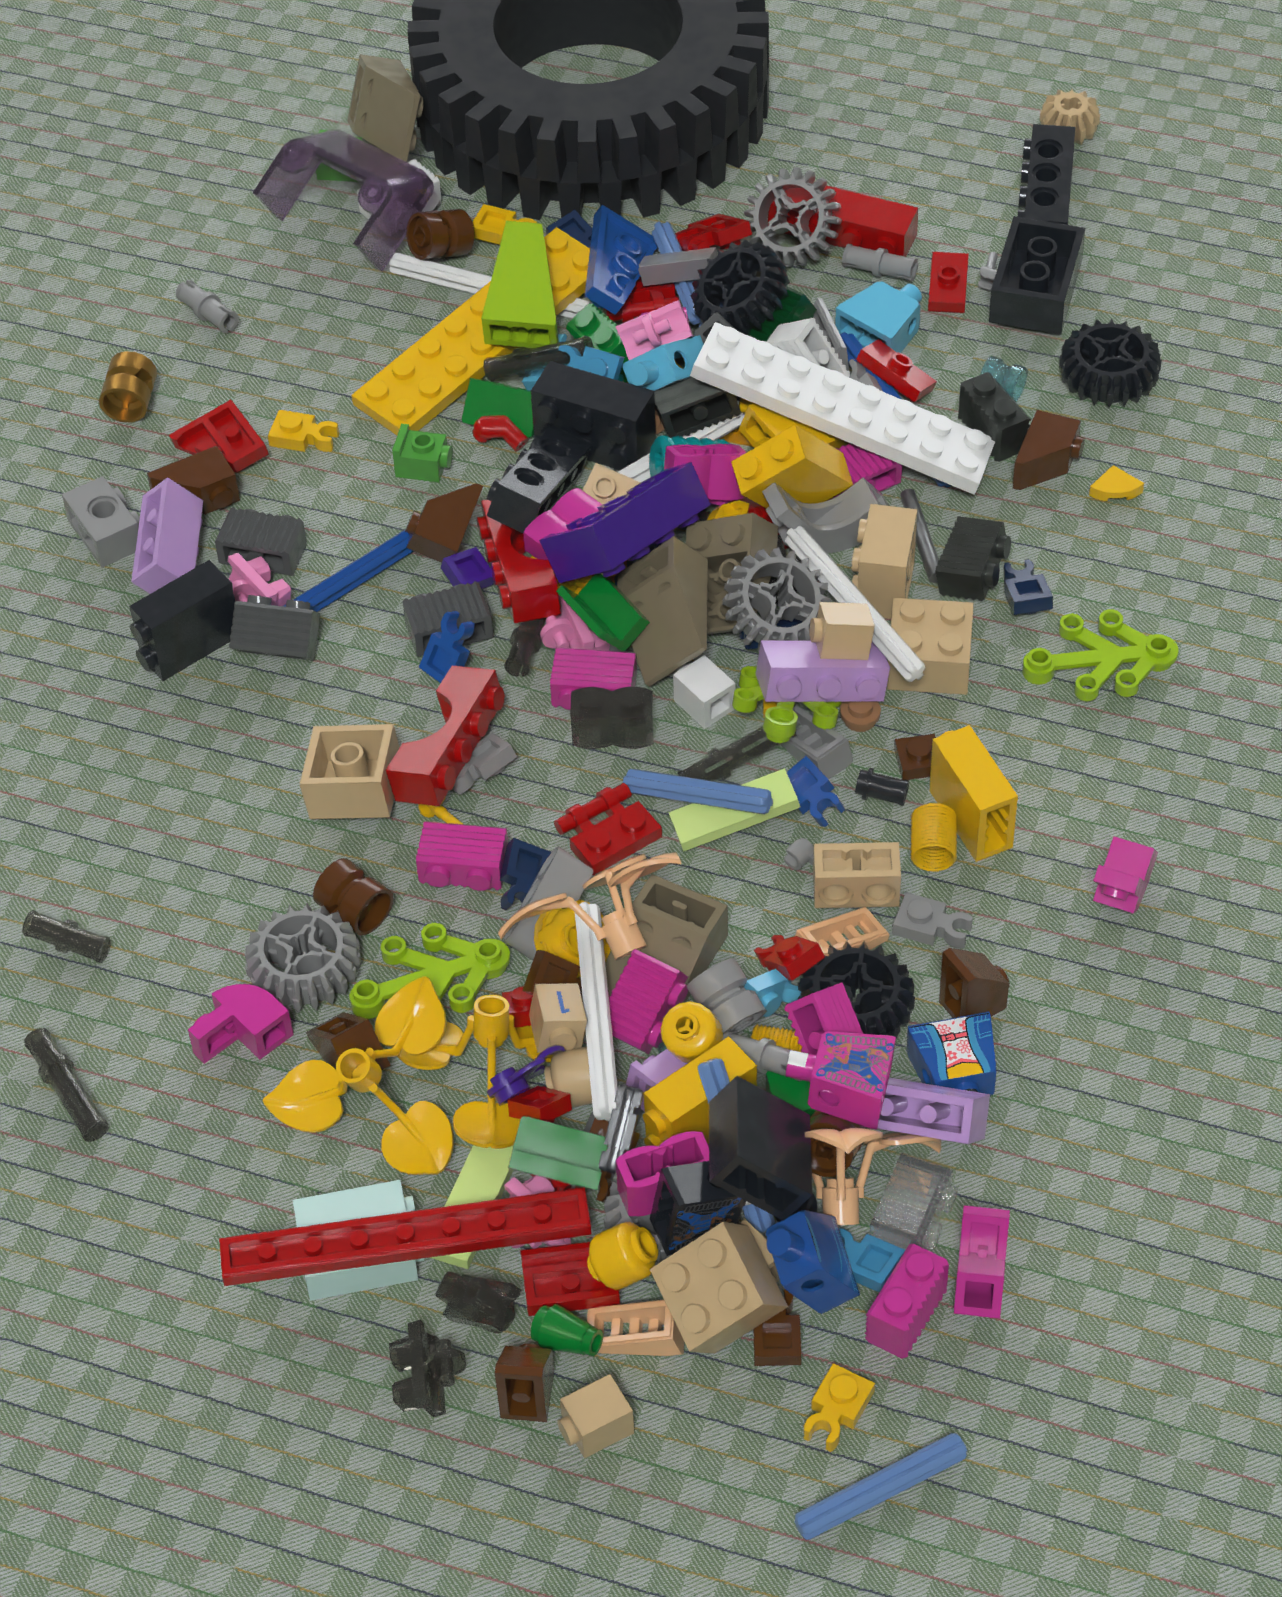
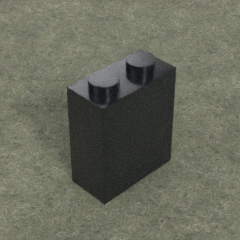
(183, 620)
(759, 1148)

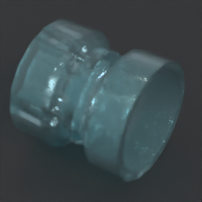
(1009, 377)

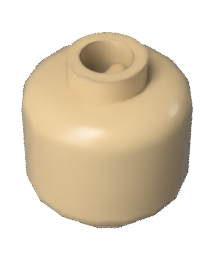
(570, 1074)

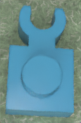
(594, 361)
(871, 1259)

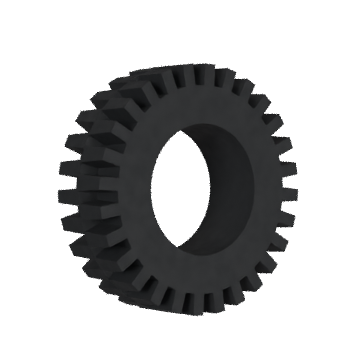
(596, 138)

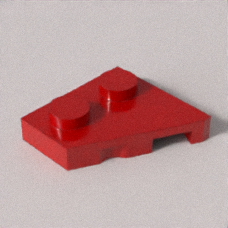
(226, 430)

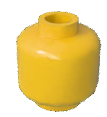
(690, 1030)
(622, 1255)

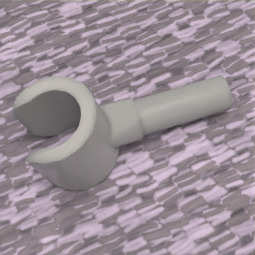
(988, 272)
(799, 854)

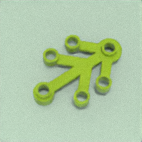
(1152, 652)
(781, 720)
(481, 960)

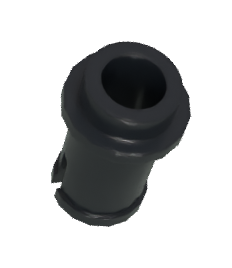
(881, 787)

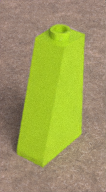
(520, 294)

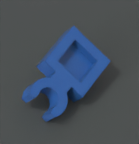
(446, 647)
(813, 790)

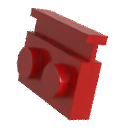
(563, 1278)

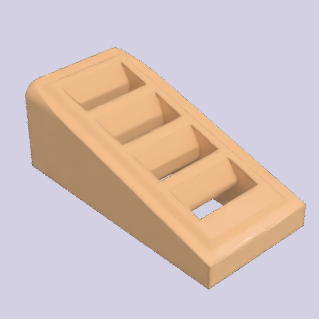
(832, 930)
(652, 1343)

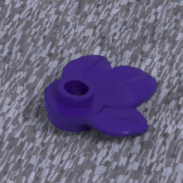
(512, 1083)

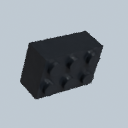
(1037, 275)
(598, 410)

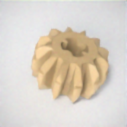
(1072, 110)

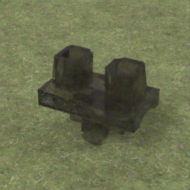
(478, 1301)
(432, 1368)

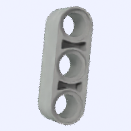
(557, 875)

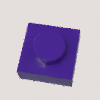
(467, 567)

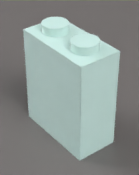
(350, 1205)

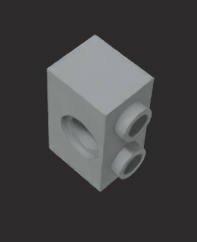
(102, 520)

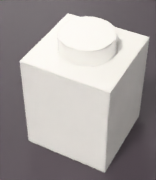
(703, 691)

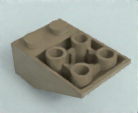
(385, 105)
(725, 545)
(672, 595)
(677, 928)

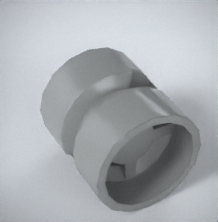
(724, 994)

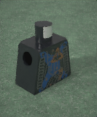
(690, 1205)

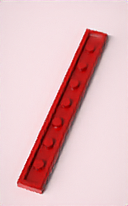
(404, 1236)

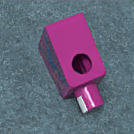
(846, 1075)

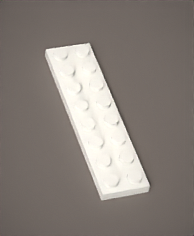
(843, 407)

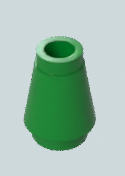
(565, 1332)

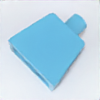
(882, 315)
(658, 368)

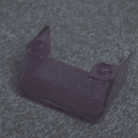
(389, 190)

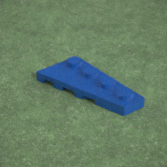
(614, 259)

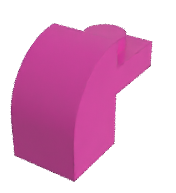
(1124, 875)
(241, 1014)
(981, 1262)

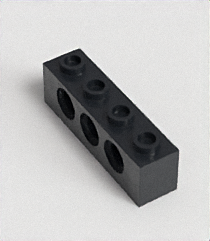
(1047, 174)
(538, 478)

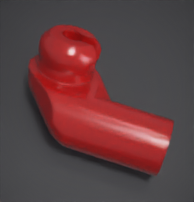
(499, 426)

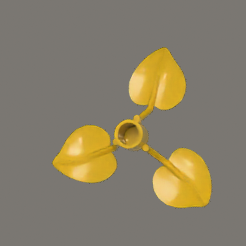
(311, 1091)
(479, 1121)

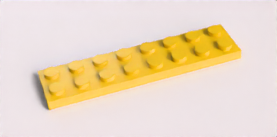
(445, 358)

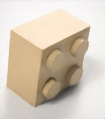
(886, 555)
(941, 639)
(347, 771)
(718, 1288)

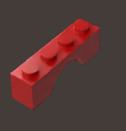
(525, 582)
(429, 767)

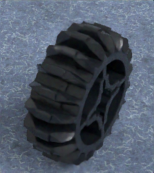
(733, 280)
(1110, 363)
(883, 984)

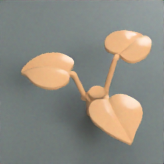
(620, 926)
(840, 1195)

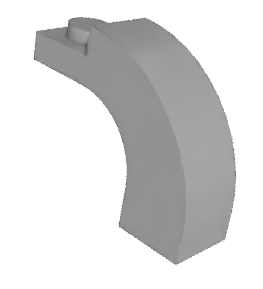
(830, 523)

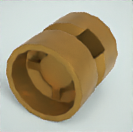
(128, 387)

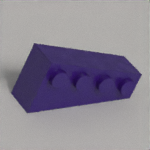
(627, 525)

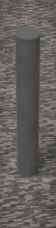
(923, 536)

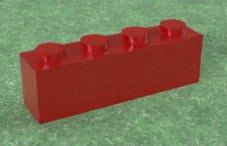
(865, 221)

